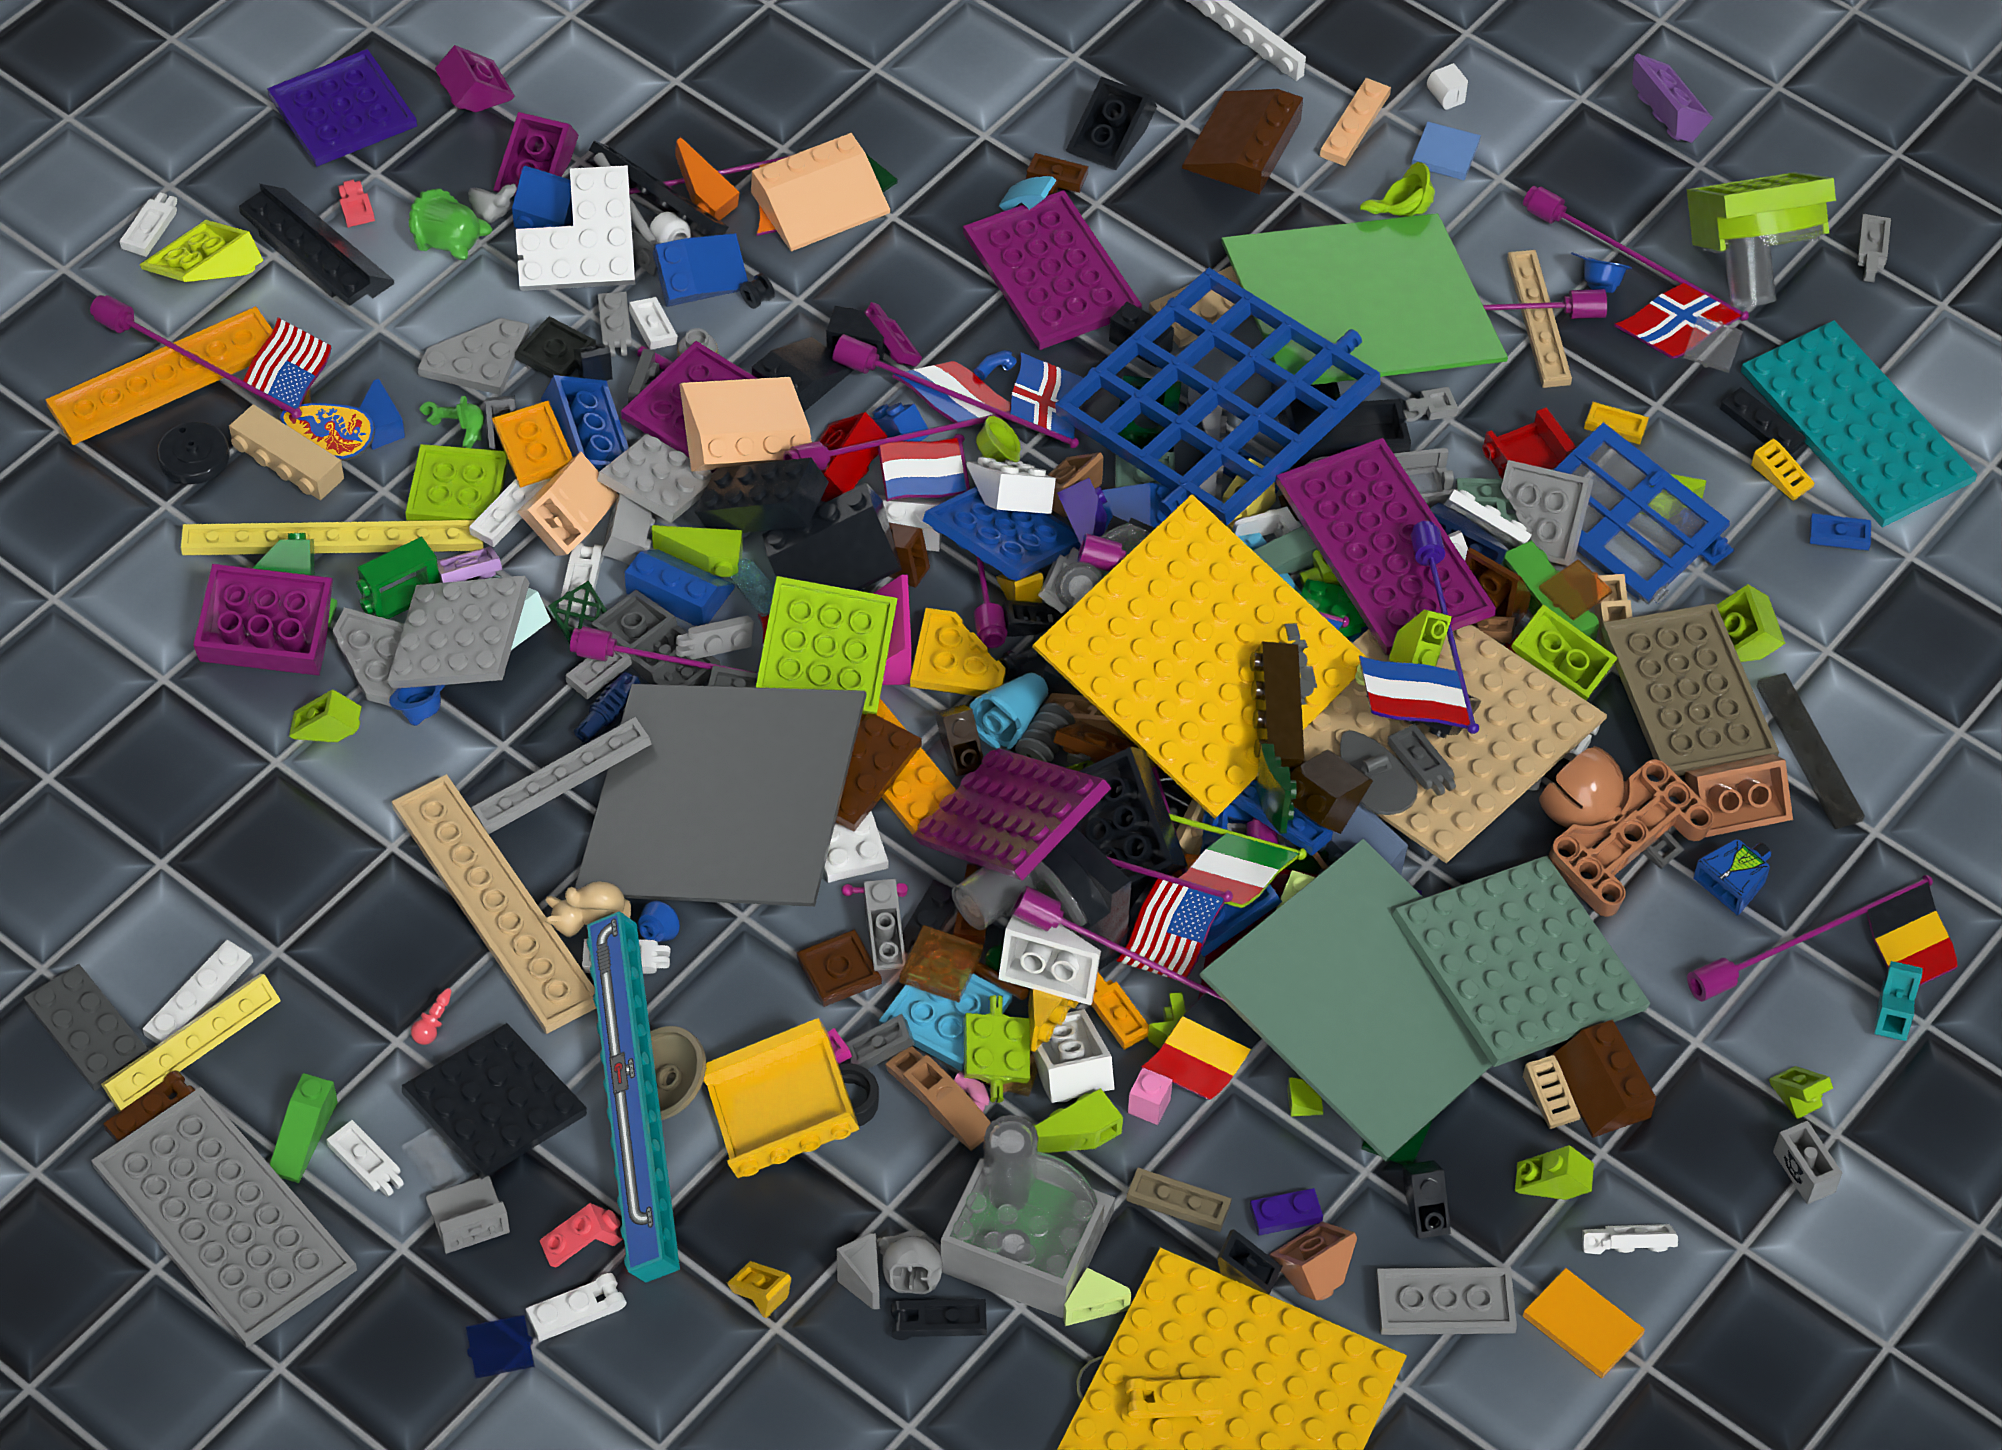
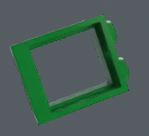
(390, 567)

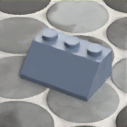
(1375, 832)

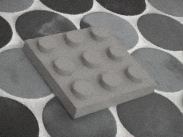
(656, 478)

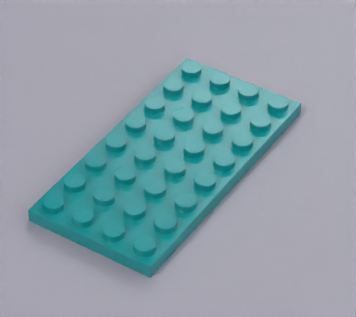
(1859, 423)

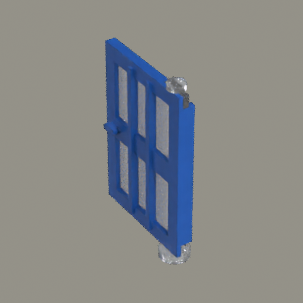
(1638, 515)

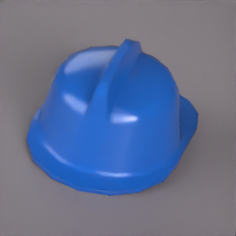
(1603, 274)
(417, 702)

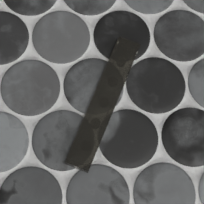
(1810, 751)

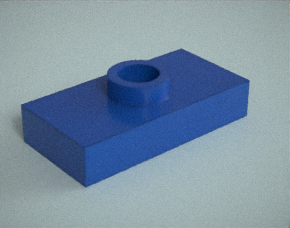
(1840, 531)

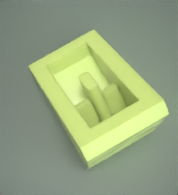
(1095, 1298)

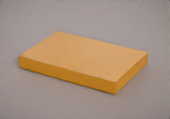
(533, 443)
(1583, 1323)

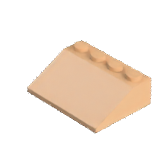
(819, 192)
(741, 421)

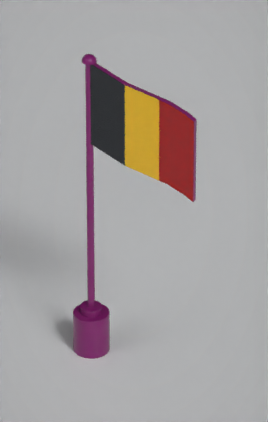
(1902, 928)
(1206, 1040)

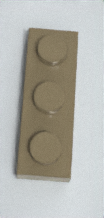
(1179, 1199)

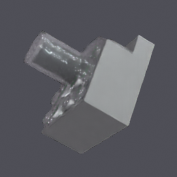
(1024, 1221)

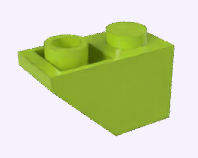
(1421, 639)
(1555, 1174)

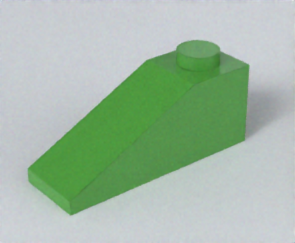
(303, 1126)

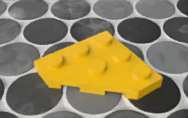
(953, 657)

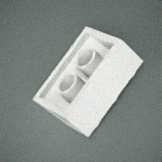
(911, 513)

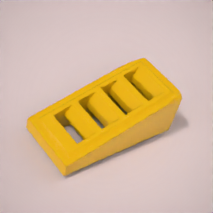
(1775, 454)

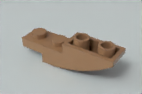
(941, 1095)

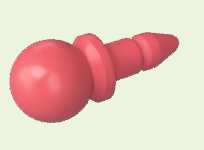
(425, 1030)

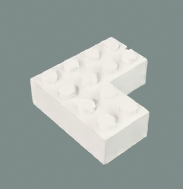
(593, 249)

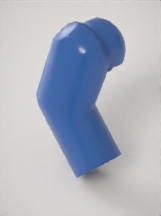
(992, 361)

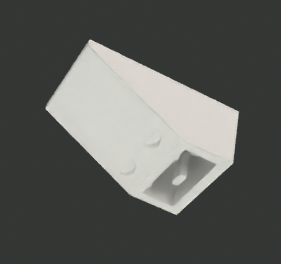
(1013, 485)

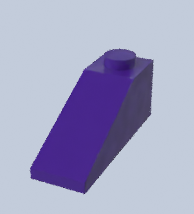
(1085, 508)

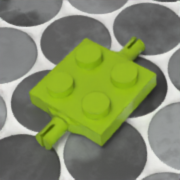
(996, 1048)

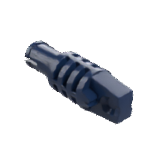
(606, 707)

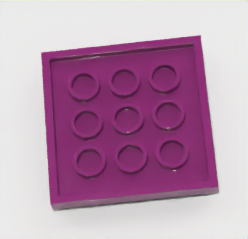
(659, 406)

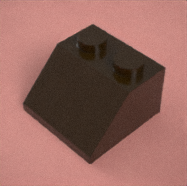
(1329, 790)

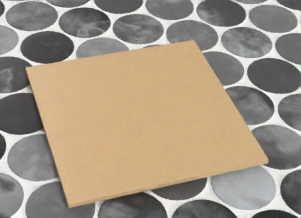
(1523, 732)

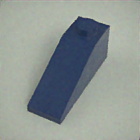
(1473, 534)

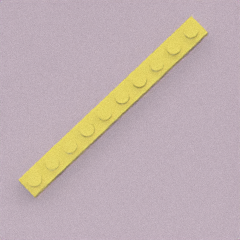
(328, 536)

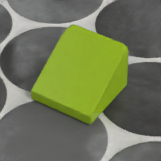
(1303, 1098)

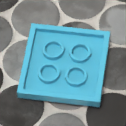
(938, 1021)

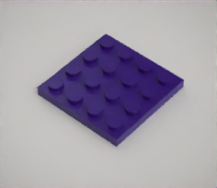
(342, 107)

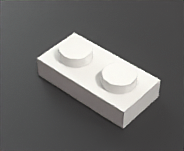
(652, 323)

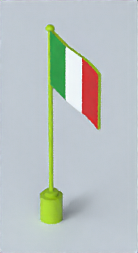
(1238, 863)

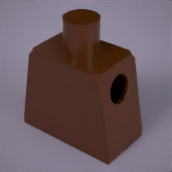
(911, 552)

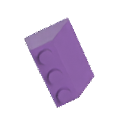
(1669, 98)

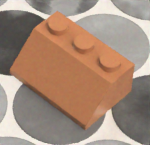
(1743, 793)

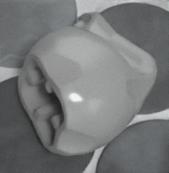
(910, 1262)

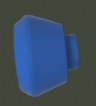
(658, 922)

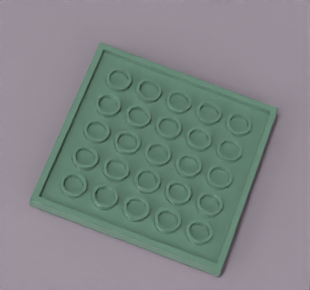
(1520, 960)

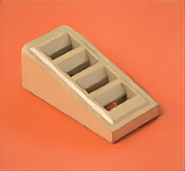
(1545, 1072)

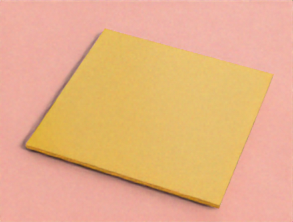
(1172, 644)
(1281, 1370)

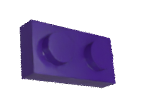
(1286, 1211)

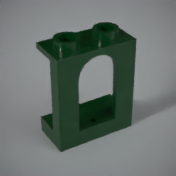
(1170, 399)

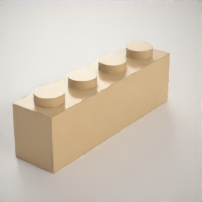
(286, 452)

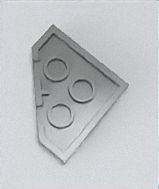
(478, 357)
(1549, 506)
(369, 650)

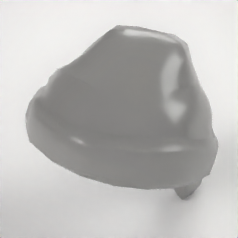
(491, 205)

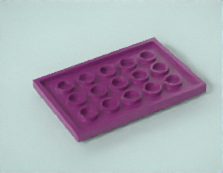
(1050, 269)

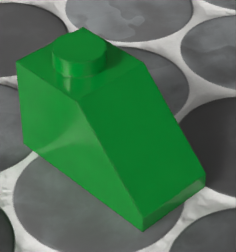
(290, 556)

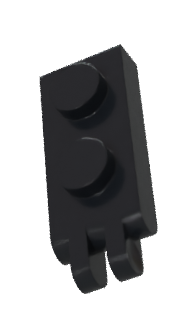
(932, 911)

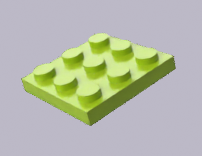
(455, 483)

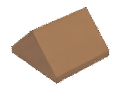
(1073, 471)

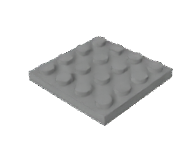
(458, 632)

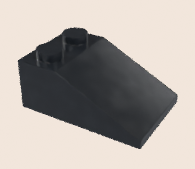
(1112, 123)
(808, 366)

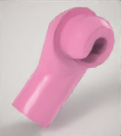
(975, 1089)

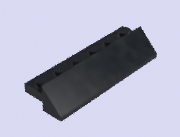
(313, 246)

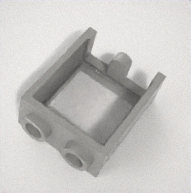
(1428, 473)

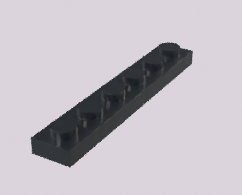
(665, 195)

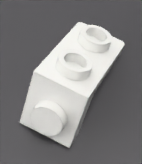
(1272, 521)

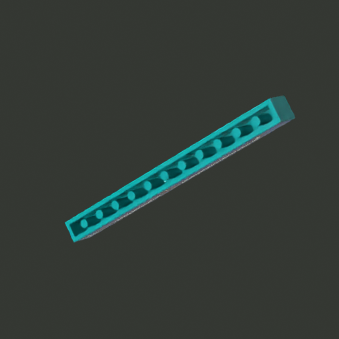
(632, 1098)

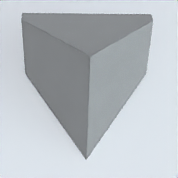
(859, 1269)

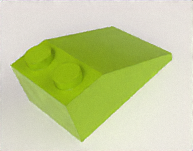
(1563, 652)

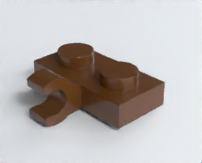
(1067, 174)

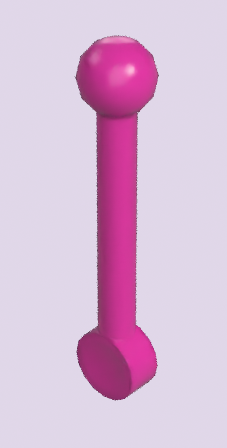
(848, 890)

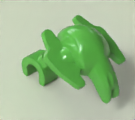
(469, 416)

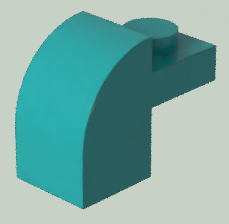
(1897, 1001)

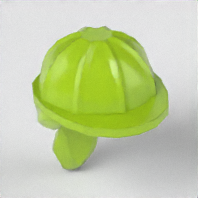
(1407, 196)

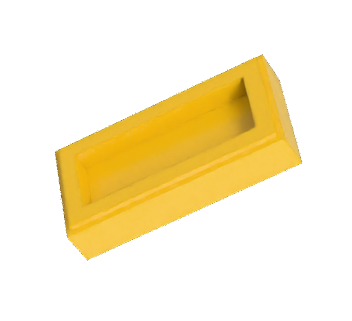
(1625, 423)

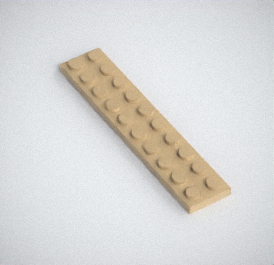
(496, 903)

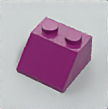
(472, 80)

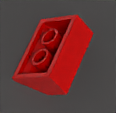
(848, 468)

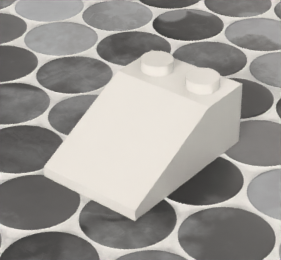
(1049, 961)
(1074, 1060)

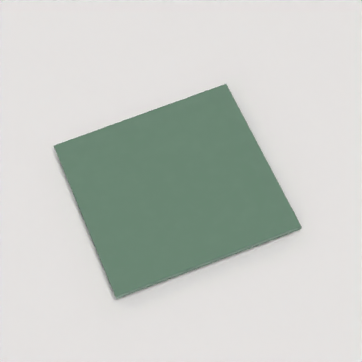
(1353, 1002)

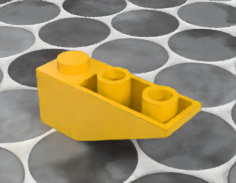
(1045, 1013)

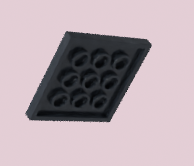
(494, 1100)

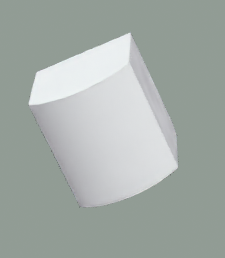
(1448, 86)

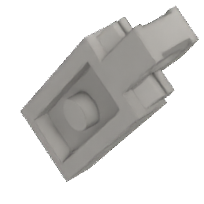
(1873, 245)

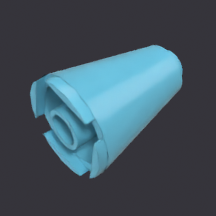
(1008, 710)

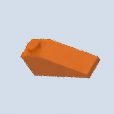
(704, 183)

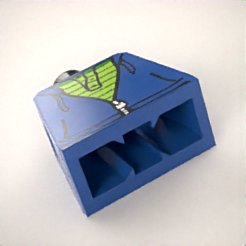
(1734, 873)

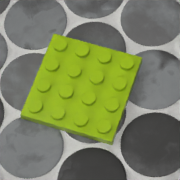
(827, 639)

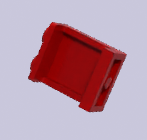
(1536, 444)

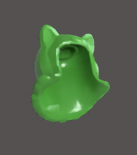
(445, 224)

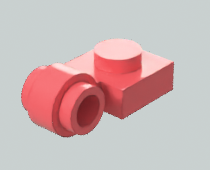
(355, 204)

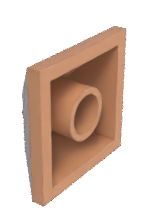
(1317, 1260)

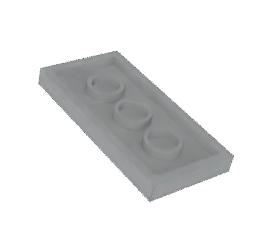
(1446, 1301)

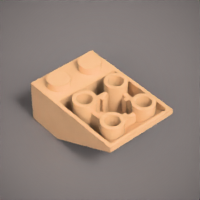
(568, 506)

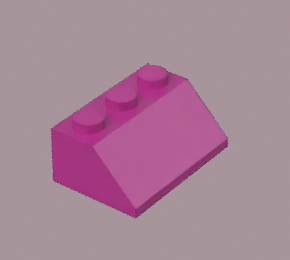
(899, 653)

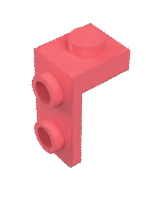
(579, 1231)

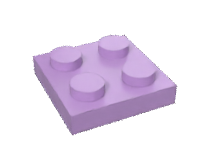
(469, 565)

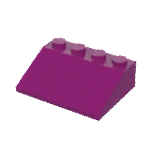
(264, 619)

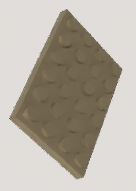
(1688, 688)

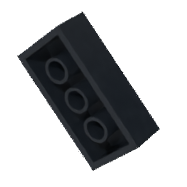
(762, 496)

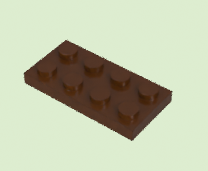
(875, 763)

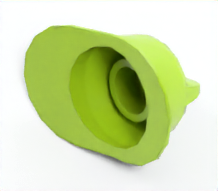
(998, 441)

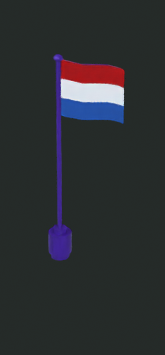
(1421, 690)

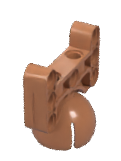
(1601, 805)

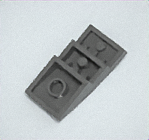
(649, 627)

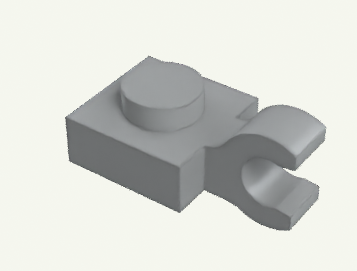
(1435, 403)

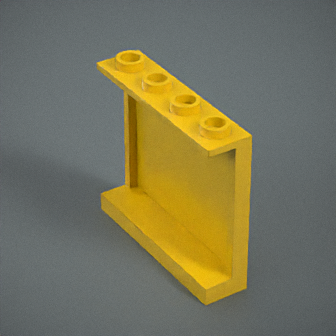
(779, 1098)

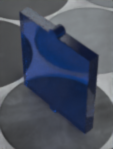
(500, 1346)

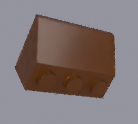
(1605, 1079)

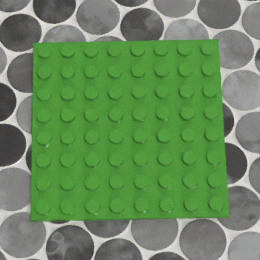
(1383, 279)

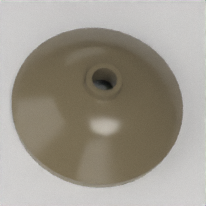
(678, 1059)

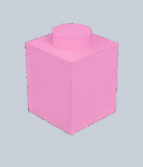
(1150, 1096)

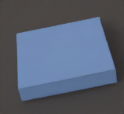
(1446, 150)

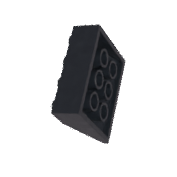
(841, 546)
(1132, 817)

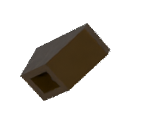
(960, 738)

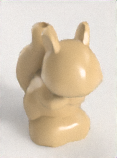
(586, 906)

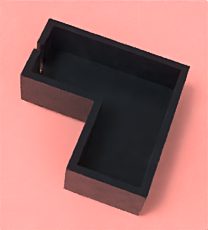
(1362, 425)

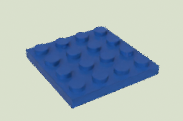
(1005, 539)

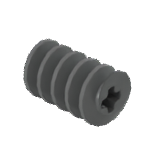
(1039, 737)

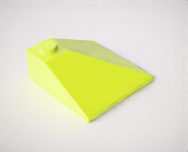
(206, 253)

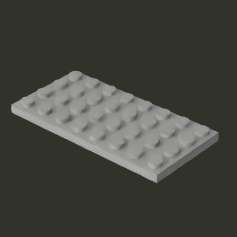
(224, 1216)

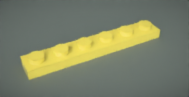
(191, 1041)

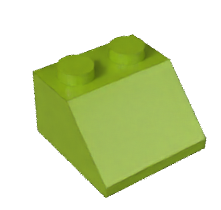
(1751, 623)

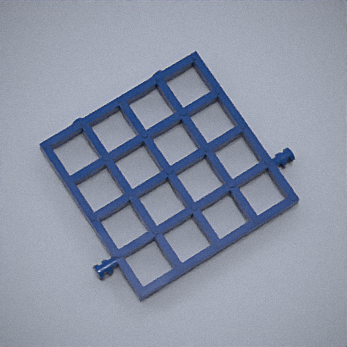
(1219, 394)

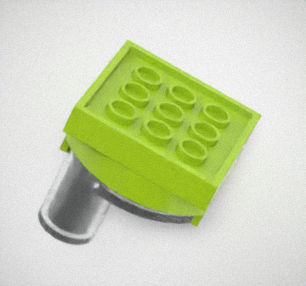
(1752, 216)

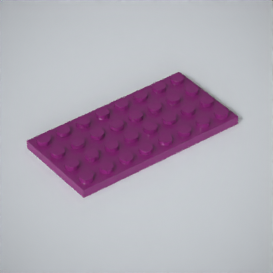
(1361, 520)
(1010, 812)

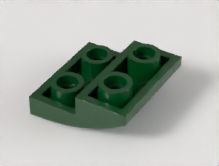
(1275, 789)

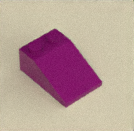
(536, 144)

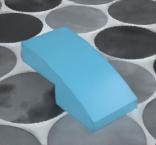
(1028, 192)

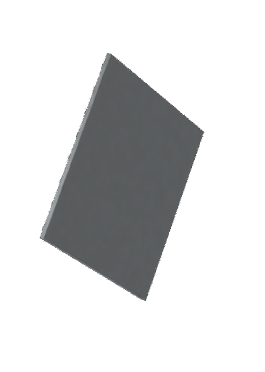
(727, 795)

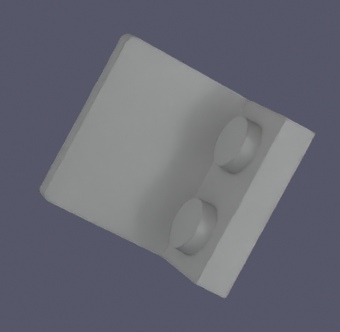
(468, 1214)

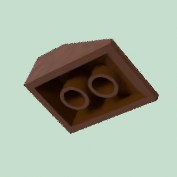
(1501, 585)

